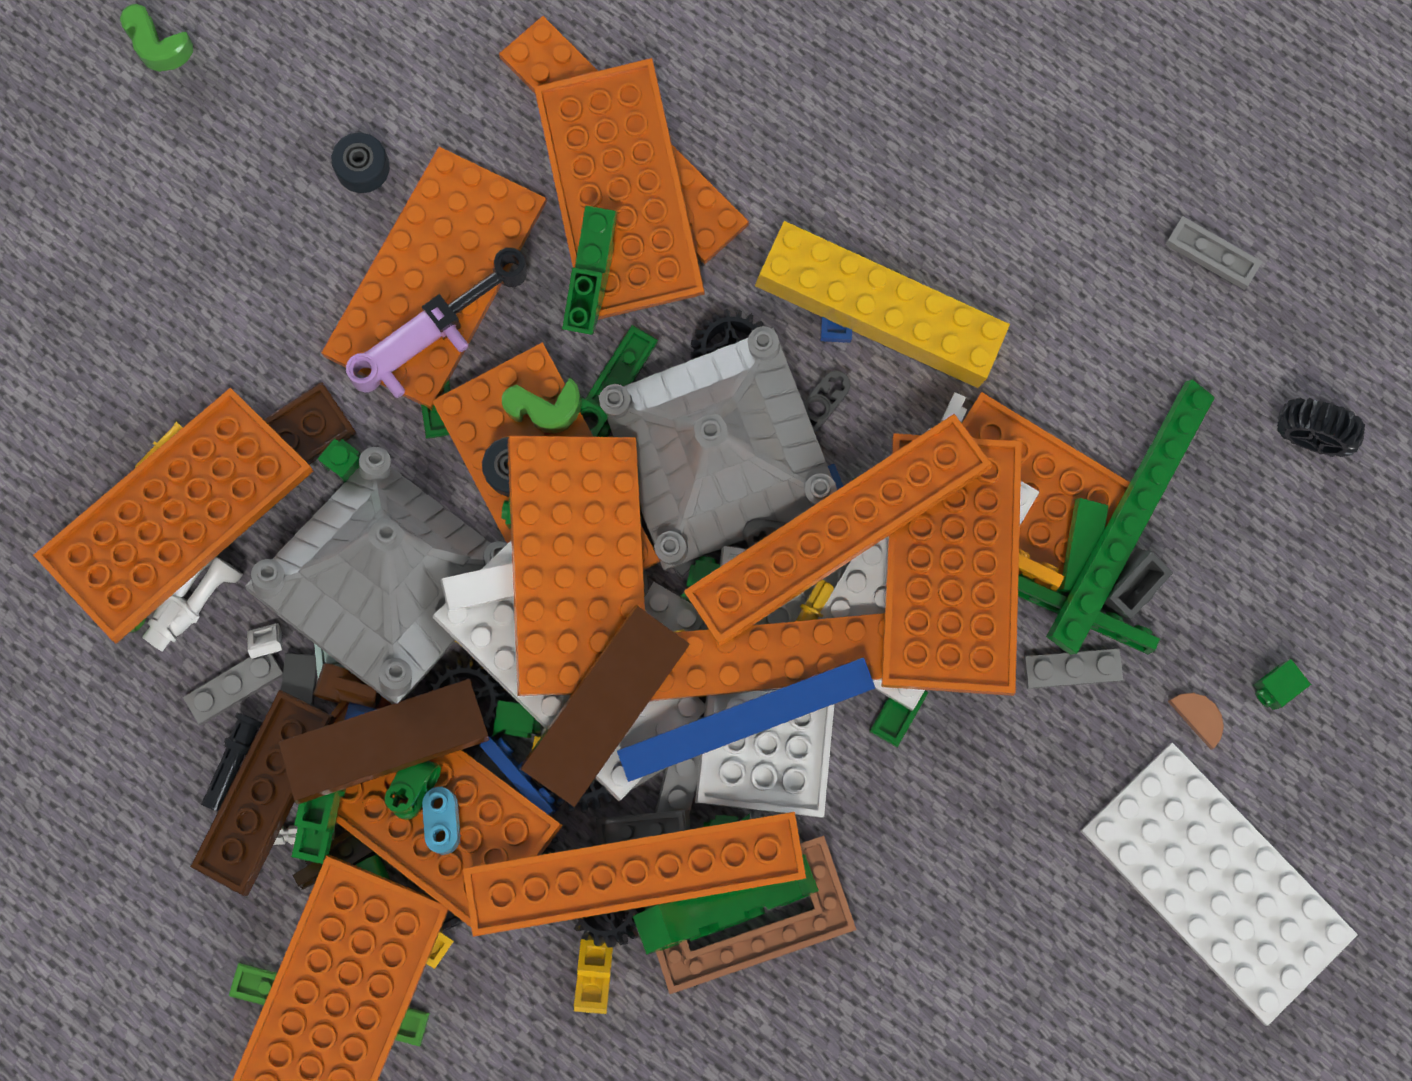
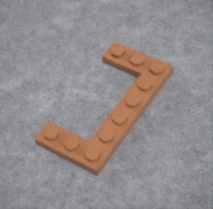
(827, 920)

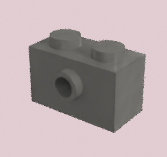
(1137, 583)

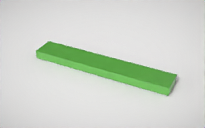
(255, 984)

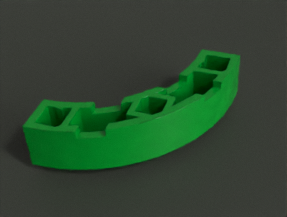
(675, 922)

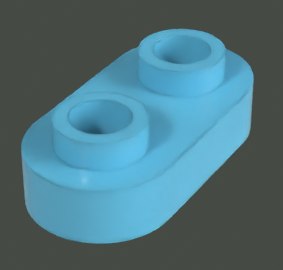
(441, 819)

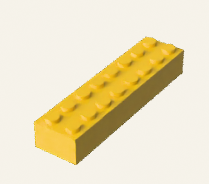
(882, 305)

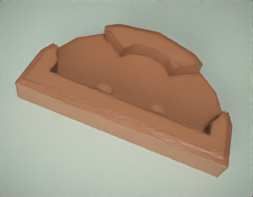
(1201, 716)

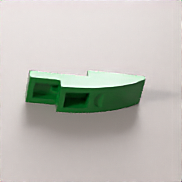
(591, 270)
(316, 827)

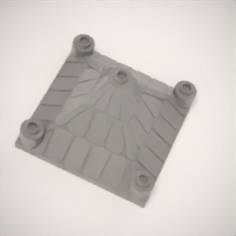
(719, 447)
(370, 576)

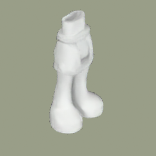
(178, 613)

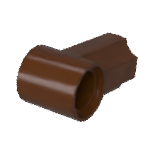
(339, 685)

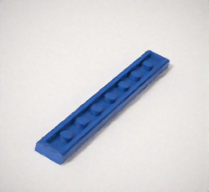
(745, 719)

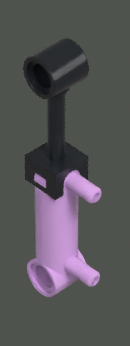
(435, 321)

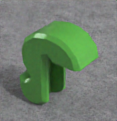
(155, 54)
(544, 415)

